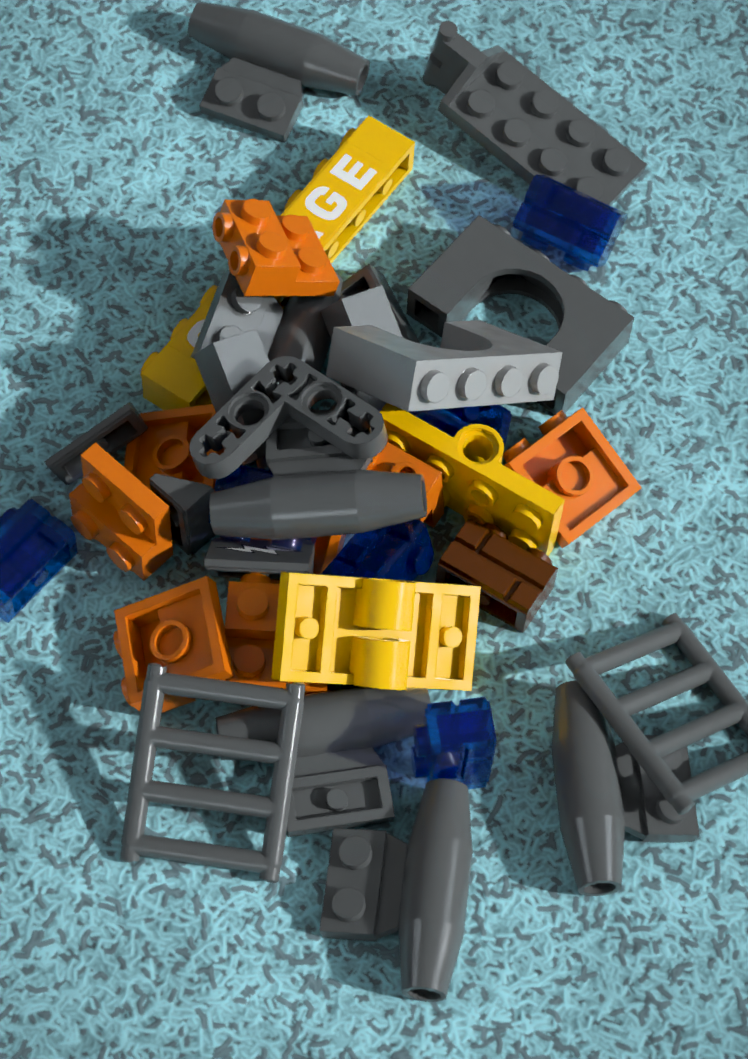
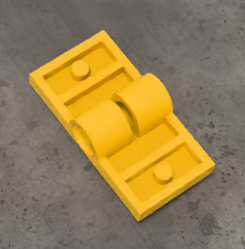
(476, 479)
(375, 632)

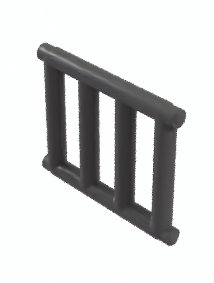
(650, 752)
(273, 807)

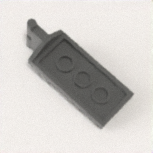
(526, 119)

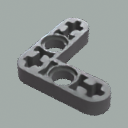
(292, 402)

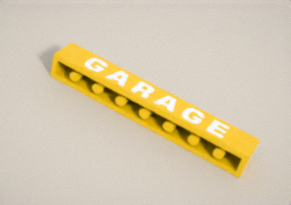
(338, 205)

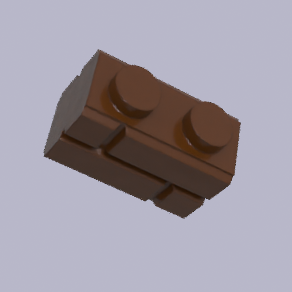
(510, 578)

